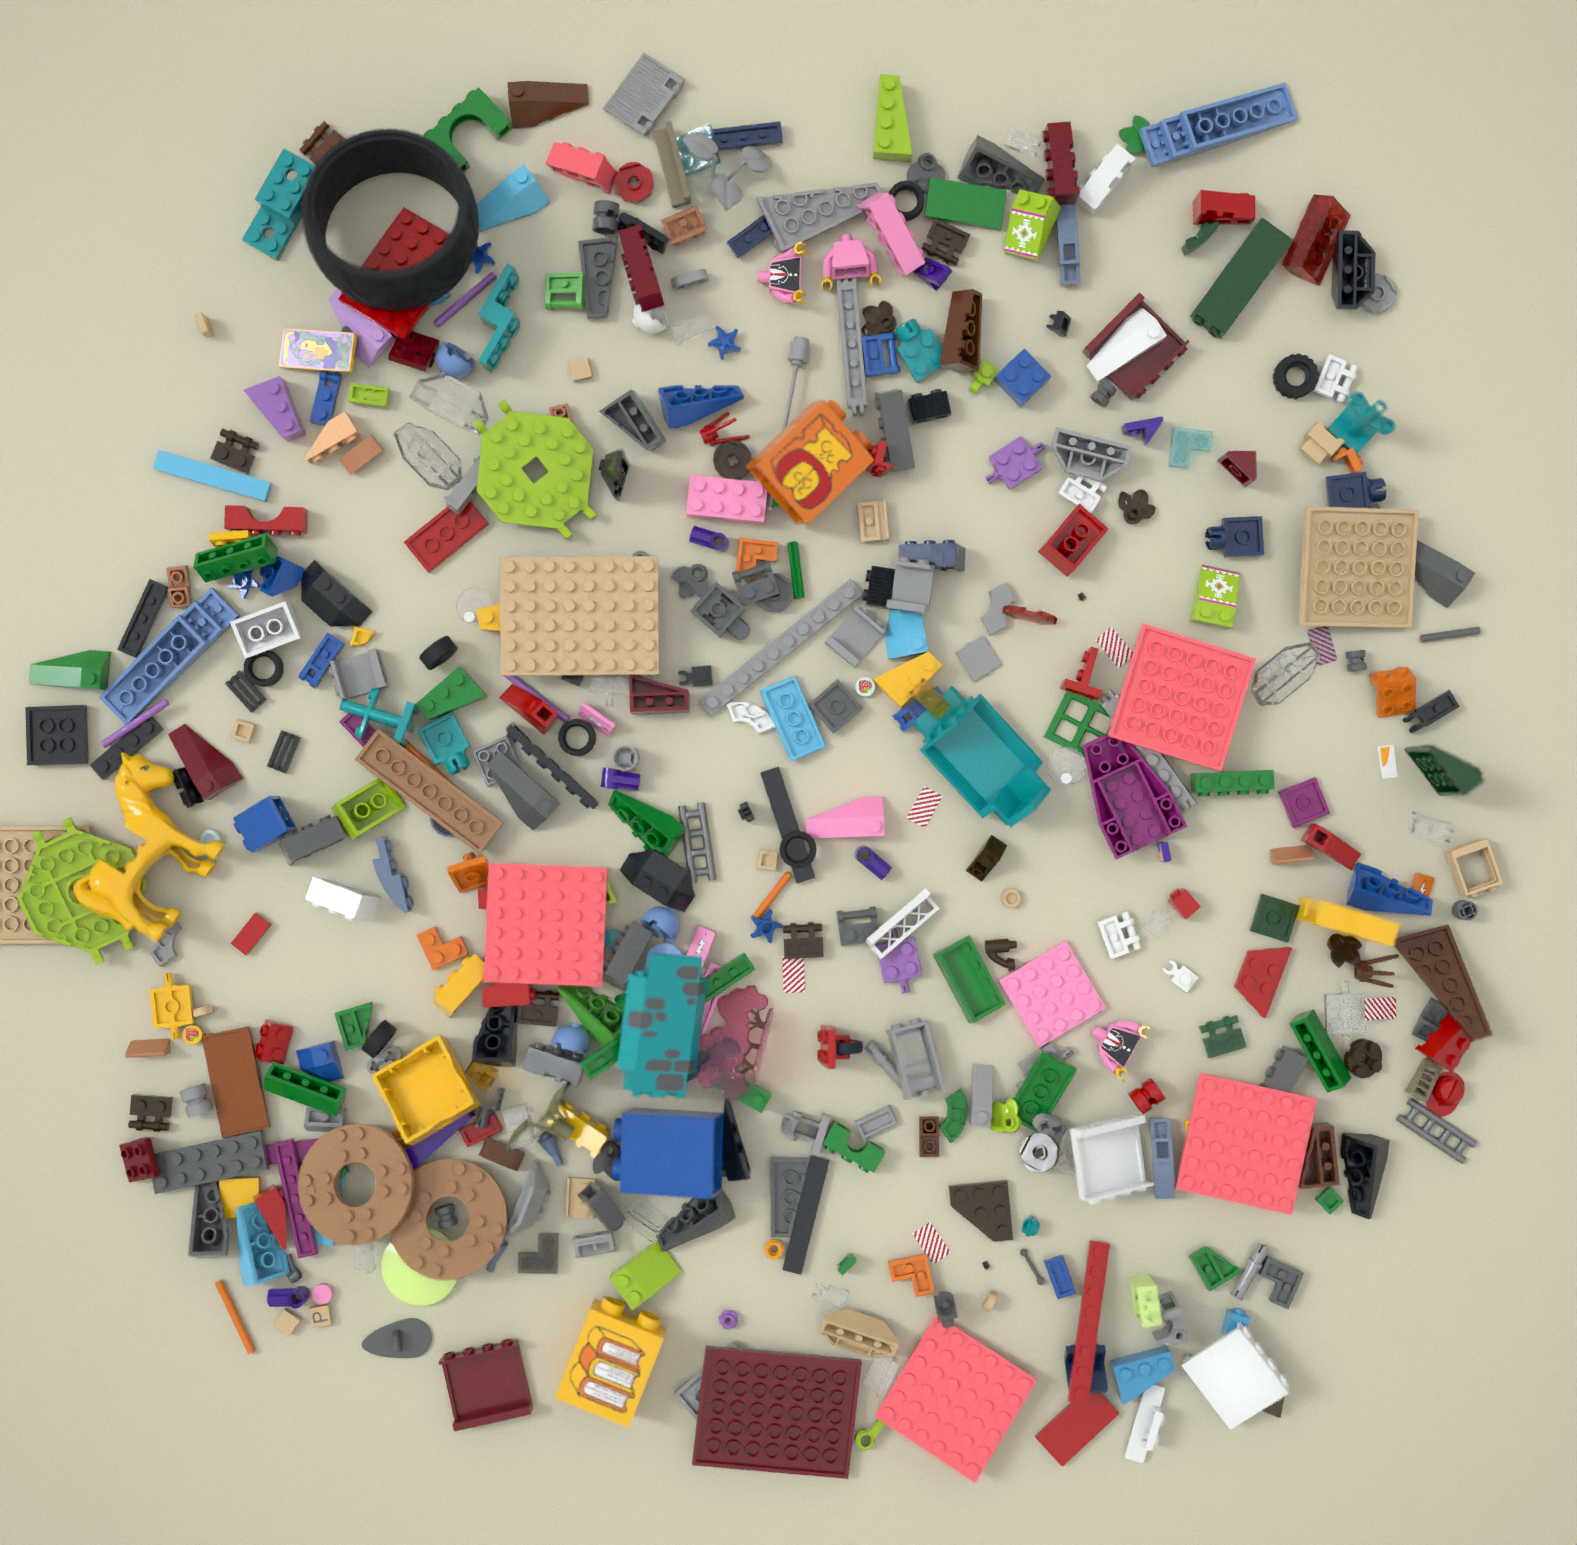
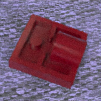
(415, 352)
(139, 1159)

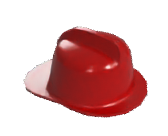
(1446, 1094)

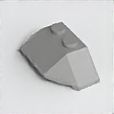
(1089, 455)
(530, 1200)

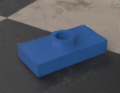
(1059, 1276)

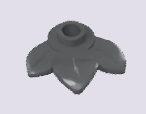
(922, 174)
(689, 583)
(605, 1161)

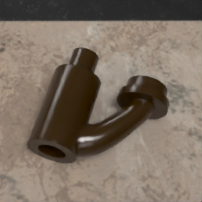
(996, 946)

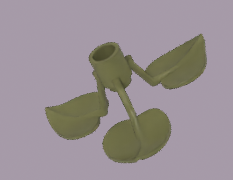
(559, 1125)

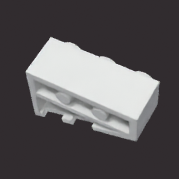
(1104, 179)
(342, 900)

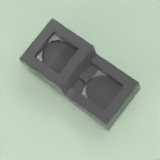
(1429, 1019)

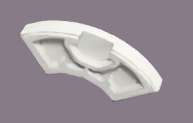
(750, 714)

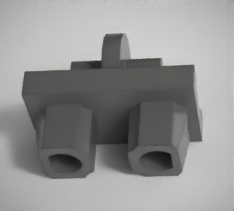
(945, 1308)

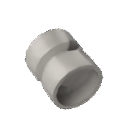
(625, 758)
(196, 1100)

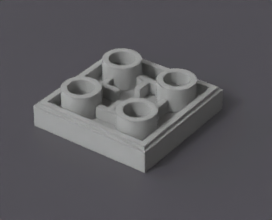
(485, 754)

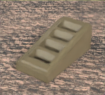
(1414, 1083)

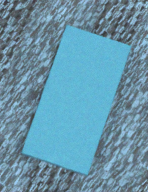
(792, 718)

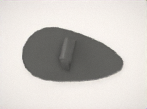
(399, 1339)

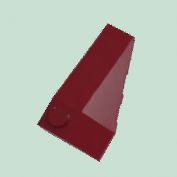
(207, 767)

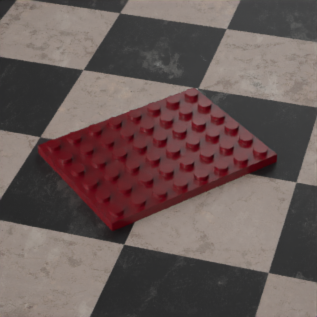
(776, 1412)

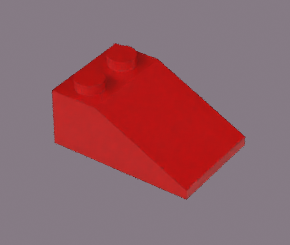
(1073, 540)

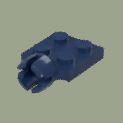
(1354, 490)
(1237, 537)

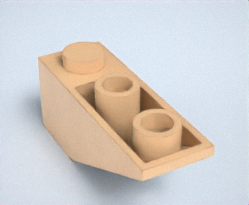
(335, 434)

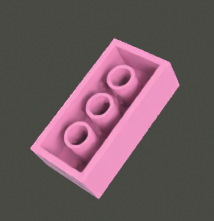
(726, 500)

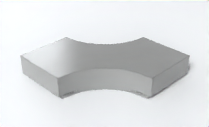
(994, 619)
(164, 949)

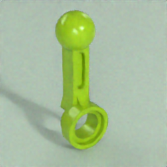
(872, 1432)

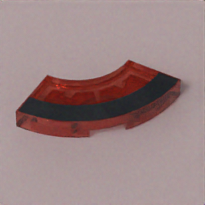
(1039, 617)

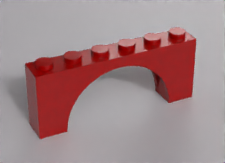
(504, 993)

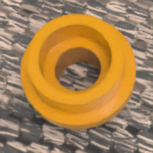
(774, 1255)

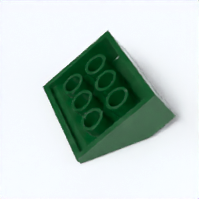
(1445, 771)

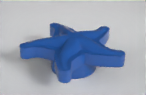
(481, 257)
(724, 342)
(243, 582)
(765, 926)

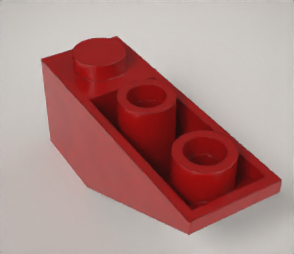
(530, 708)
(1331, 846)

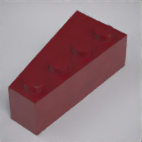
(1060, 163)

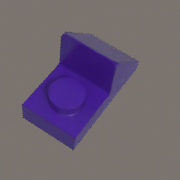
(933, 273)
(1147, 426)

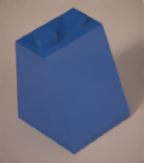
(264, 823)

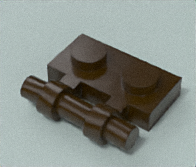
(947, 236)
(233, 457)
(803, 947)
(540, 1014)
(150, 1106)

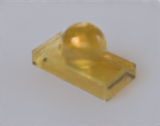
(930, 698)

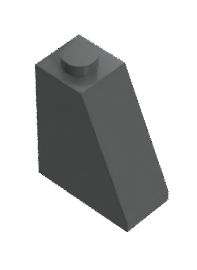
(602, 1207)

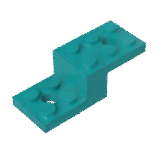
(279, 205)
(499, 318)

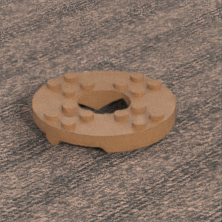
(321, 1190)
(485, 1230)

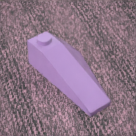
(371, 338)

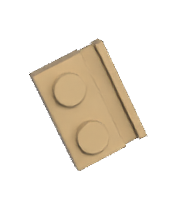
(873, 521)
(574, 1205)

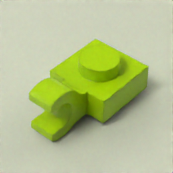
(984, 376)

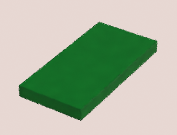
(965, 203)
(1043, 1087)

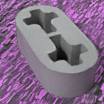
(689, 279)
(382, 1057)
(1049, 1124)

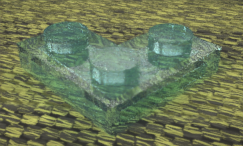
(1186, 440)

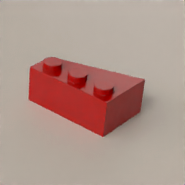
(1223, 207)

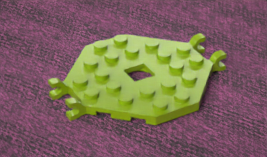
(512, 446)
(50, 900)

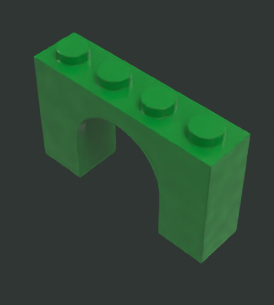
(474, 108)

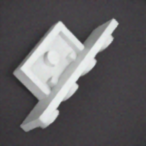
(1146, 1424)

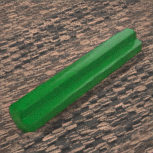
(795, 567)

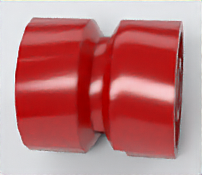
(1147, 1096)

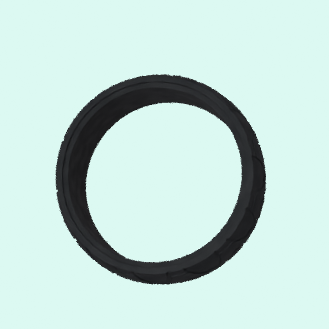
(372, 155)

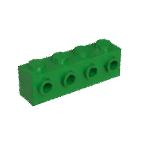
(235, 557)
(1238, 781)
(1320, 1051)
(304, 1088)

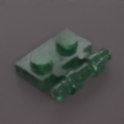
(1223, 1042)

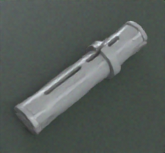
(883, 1061)
(1250, 1271)

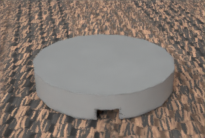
(1383, 296)

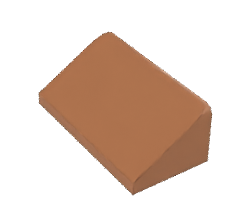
(1291, 854)
(148, 1048)

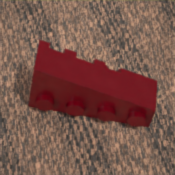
(640, 269)

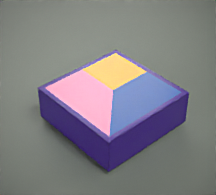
(1164, 852)

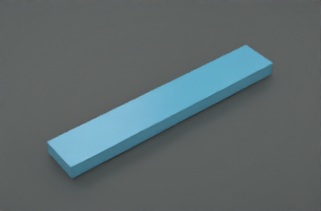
(212, 476)

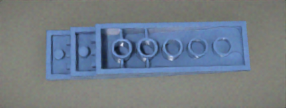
(1217, 124)
(169, 655)

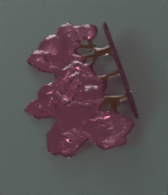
(731, 1044)

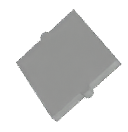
(978, 658)

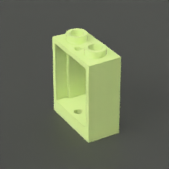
(1147, 1305)

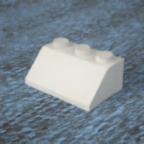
(266, 629)

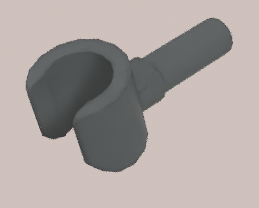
(296, 1274)

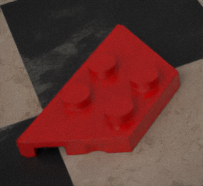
(1261, 976)

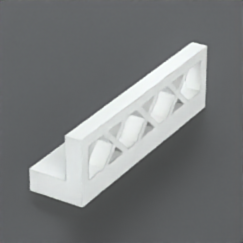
(899, 917)

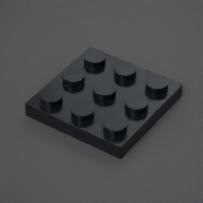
(56, 735)

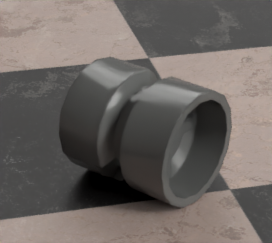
(606, 215)

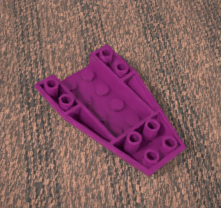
(1129, 797)

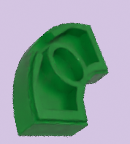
(956, 1115)

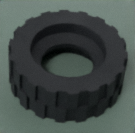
(1300, 361)

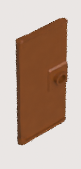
(235, 1081)

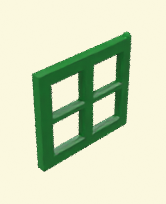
(1083, 726)

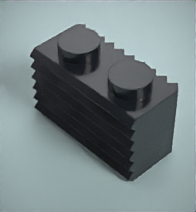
(929, 406)
(879, 587)

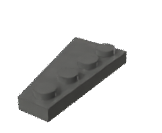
(597, 264)
(786, 1188)

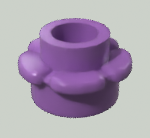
(728, 1314)

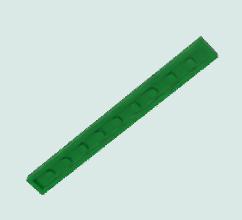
(717, 983)

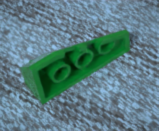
(77, 670)
(651, 825)

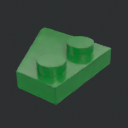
(354, 1025)

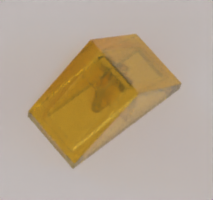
(482, 1075)

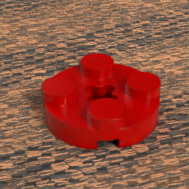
(643, 188)

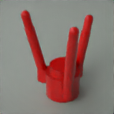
(709, 431)

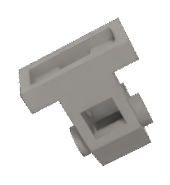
(816, 1131)
(1173, 1313)

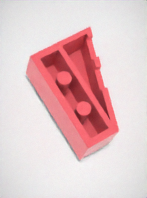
(582, 165)

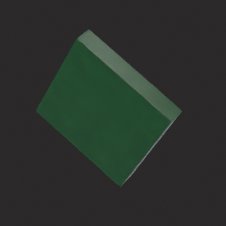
(1274, 918)

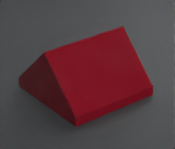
(1240, 465)

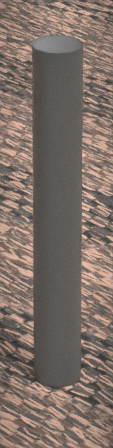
(1450, 634)

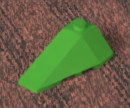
(595, 1012)

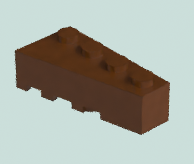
(963, 332)

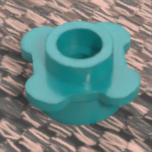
(1030, 1226)

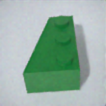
(451, 694)

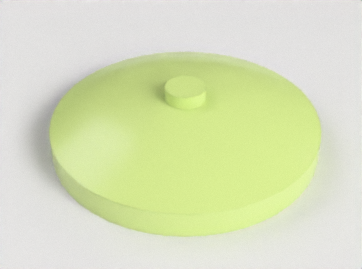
(410, 1285)

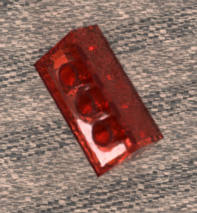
(1316, 239)

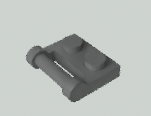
(758, 589)
(856, 933)

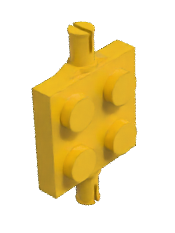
(172, 1006)

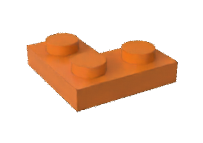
(752, 550)
(438, 952)
(915, 1268)

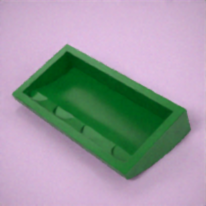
(969, 979)

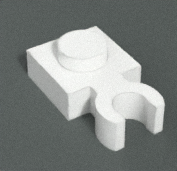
(1181, 977)

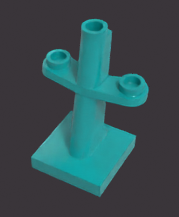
(1360, 422)
(401, 723)

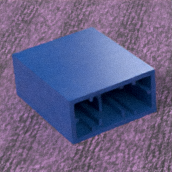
(669, 1152)

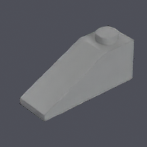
(981, 1096)

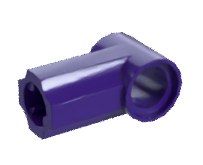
(707, 539)
(616, 779)
(873, 863)
(286, 1297)

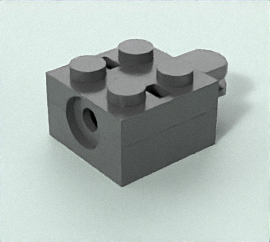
(721, 613)

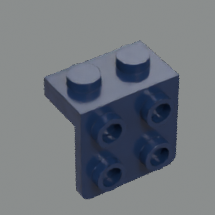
(1099, 1378)

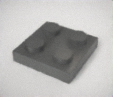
(835, 706)

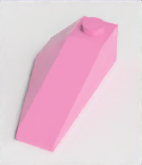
(854, 819)

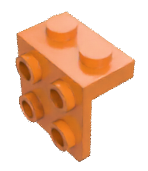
(1394, 691)

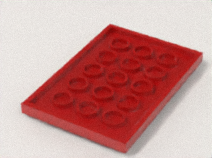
(403, 245)

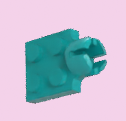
(918, 349)
(446, 743)

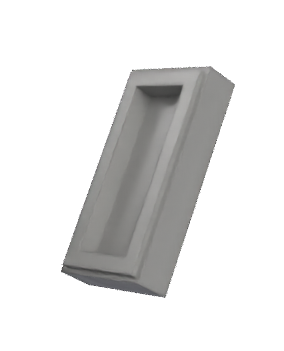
(876, 1122)

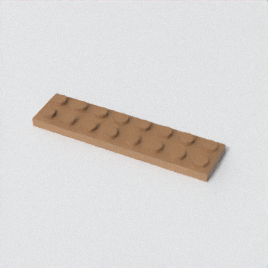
(429, 791)

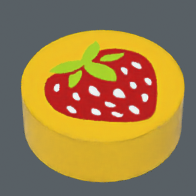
(193, 1034)

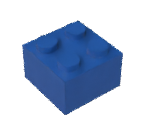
(1022, 378)

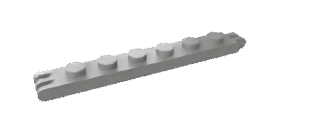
(851, 345)
(1157, 762)

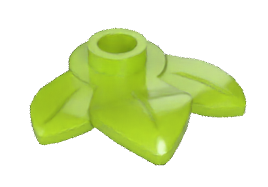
(1003, 1114)

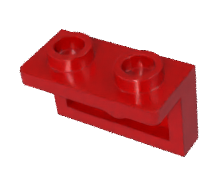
(878, 467)
(273, 1042)

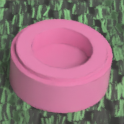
(322, 1293)

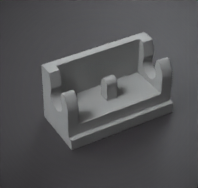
(594, 1243)

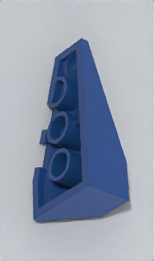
(687, 406)
(1378, 893)

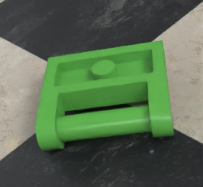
(565, 285)

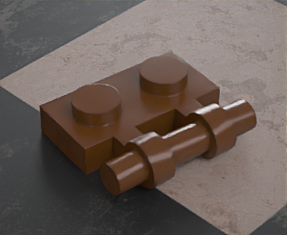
(329, 142)

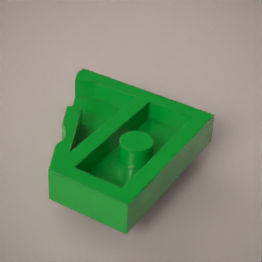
(1212, 1268)

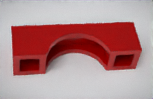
(290, 520)

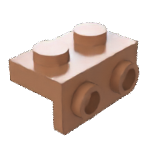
(684, 225)

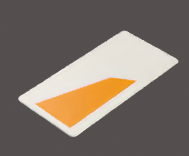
(1387, 761)

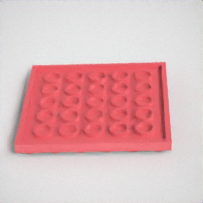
(1181, 697)
(545, 924)
(1245, 1143)
(955, 1398)

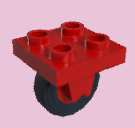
(835, 1046)

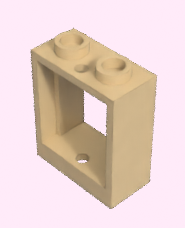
(1495, 878)

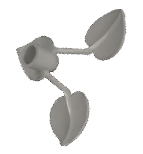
(726, 192)

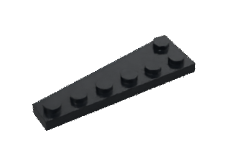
(543, 761)

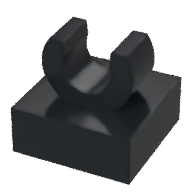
(1060, 324)

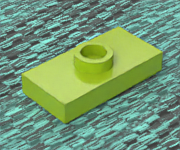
(369, 395)

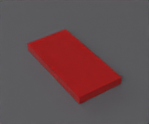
(445, 535)
(1076, 1427)

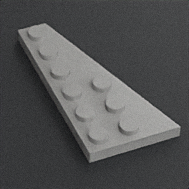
(810, 213)

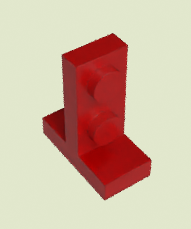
(1083, 677)

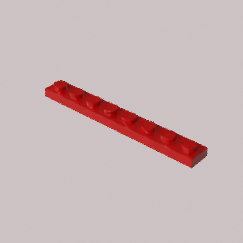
(1088, 1322)

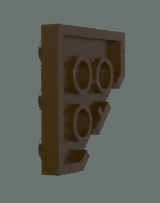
(985, 1207)

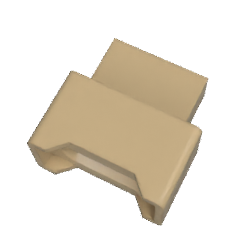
(1320, 443)

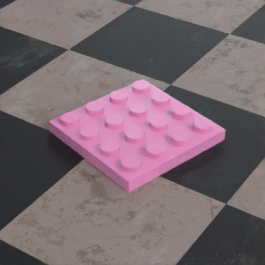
(1052, 993)

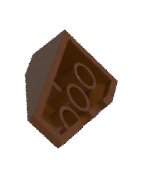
(542, 101)

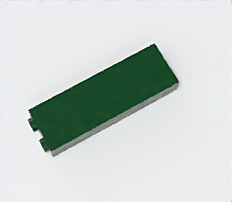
(1241, 278)

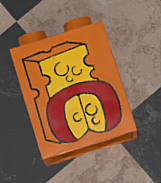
(811, 461)

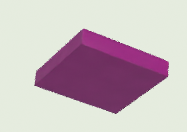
(1304, 802)

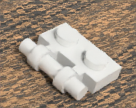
(1330, 376)
(1077, 493)
(1113, 936)

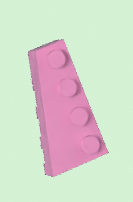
(893, 232)

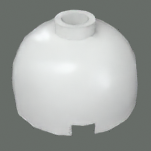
(650, 321)

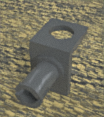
(484, 1110)

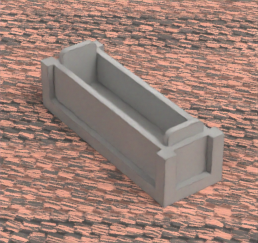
(464, 490)

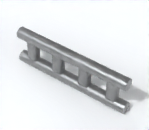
(688, 834)
(1448, 1130)

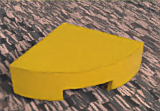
(361, 636)

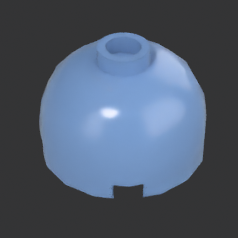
(453, 361)
(662, 923)
(572, 1038)

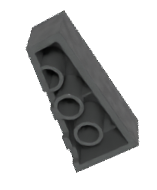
(895, 429)

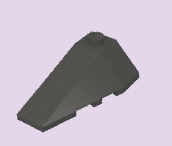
(993, 167)
(1440, 575)
(523, 793)
(695, 1220)
(208, 1226)

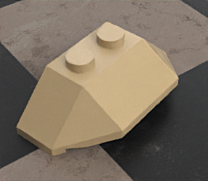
(859, 1334)

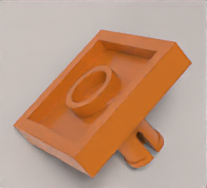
(470, 873)

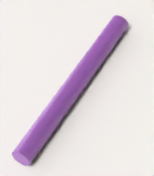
(465, 299)
(519, 683)
(135, 723)

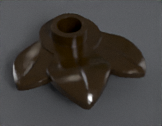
(876, 317)
(1136, 503)
(1344, 951)

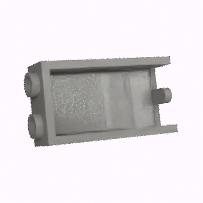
(915, 1059)

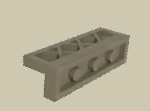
(672, 166)

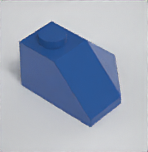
(280, 576)
(321, 1061)

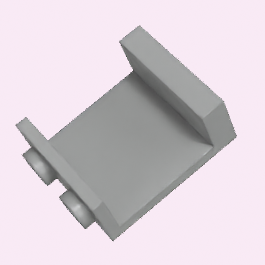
(912, 585)
(855, 636)
(358, 674)

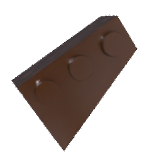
(1320, 1159)

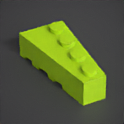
(891, 126)

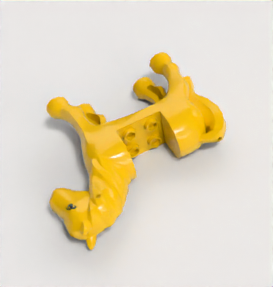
(120, 894)

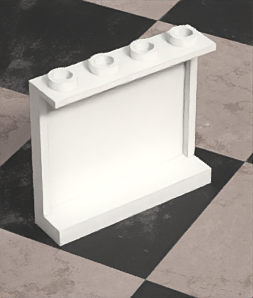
(1109, 1158)
(1236, 1376)

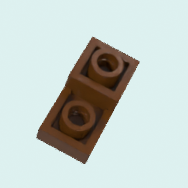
(929, 1136)
(497, 1153)

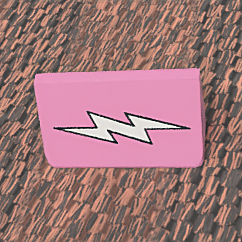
(596, 719)
(701, 943)

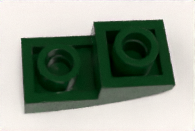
(1204, 233)

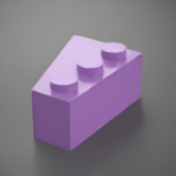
(278, 407)

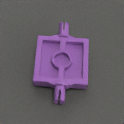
(1015, 462)
(901, 962)

